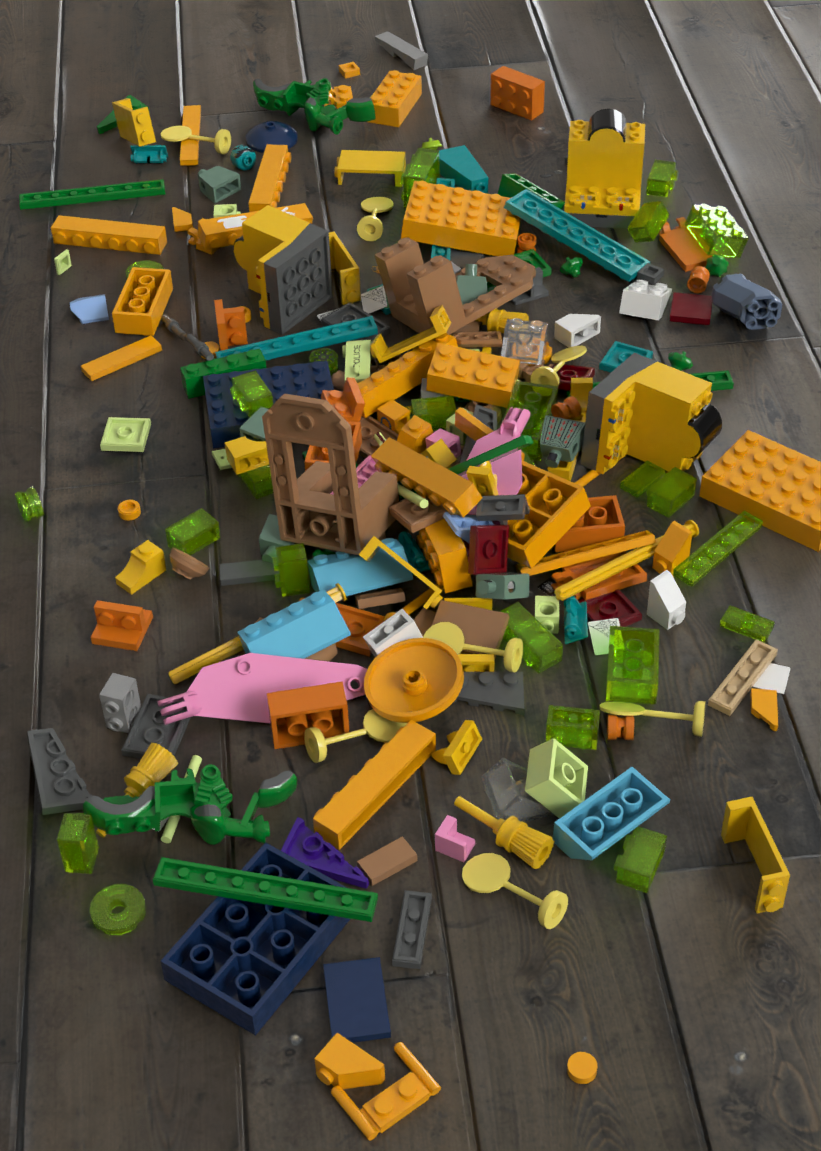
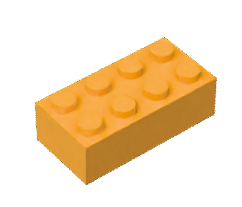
(396, 97)
(142, 301)
(472, 375)
(445, 556)

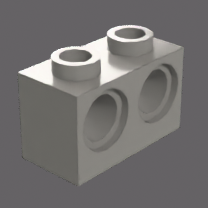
(120, 702)

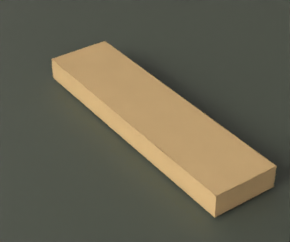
(742, 677)

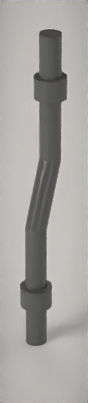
(200, 347)

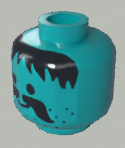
(243, 157)

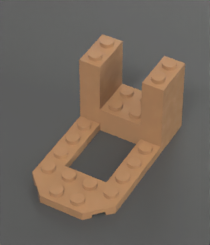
(419, 288)
(305, 505)

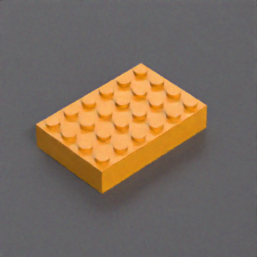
(460, 219)
(771, 485)
(554, 509)

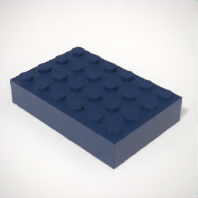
(295, 379)
(252, 954)

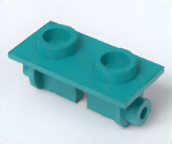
(156, 153)
(413, 553)
(575, 620)

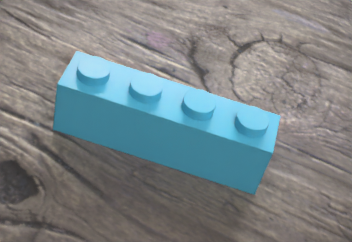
(356, 573)
(297, 629)
(608, 815)

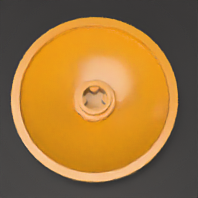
(413, 680)

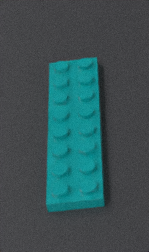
(576, 234)

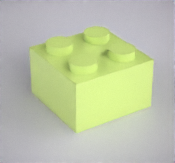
(556, 777)

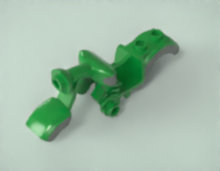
(311, 98)
(201, 802)

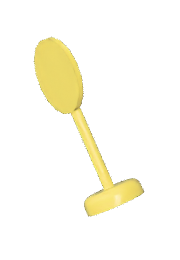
(178, 133)
(370, 227)
(548, 376)
(453, 637)
(631, 709)
(374, 725)
(491, 872)

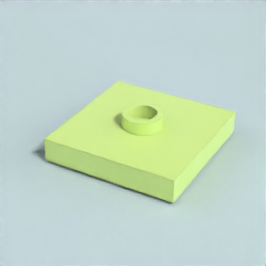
(125, 434)

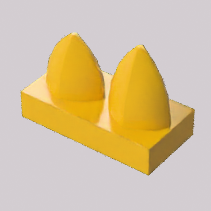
(483, 479)
(461, 747)

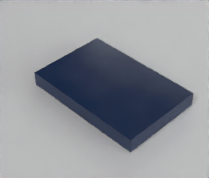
(357, 1000)

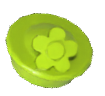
(431, 144)

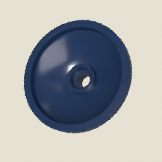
(270, 133)

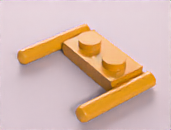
(394, 1101)

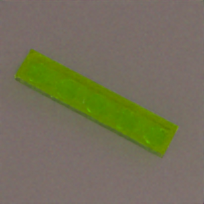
(717, 548)

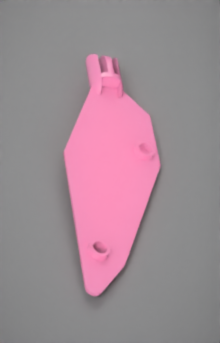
(506, 468)
(240, 686)

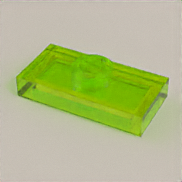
(747, 623)

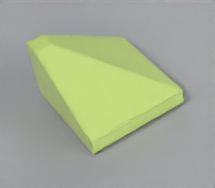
(62, 262)

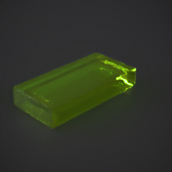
(642, 479)

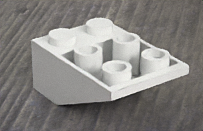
(645, 300)

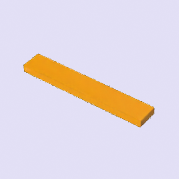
(189, 147)
(589, 552)

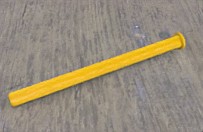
(614, 567)
(227, 649)

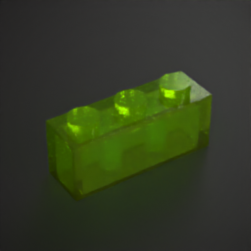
(540, 646)

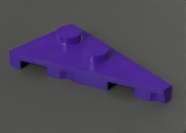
(321, 856)

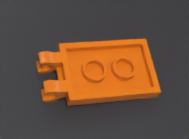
(683, 245)
(621, 580)
(359, 624)

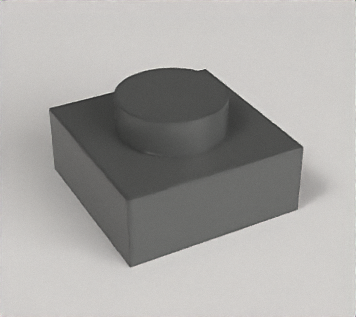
(650, 273)

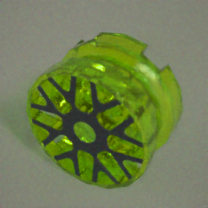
(332, 359)
(29, 504)

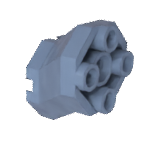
(747, 302)

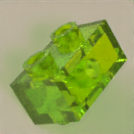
(573, 726)

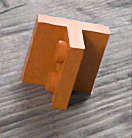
(230, 325)
(347, 402)
(120, 625)

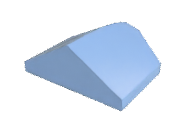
(90, 309)
(462, 525)

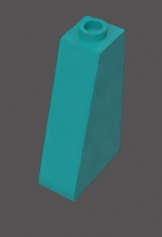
(461, 165)

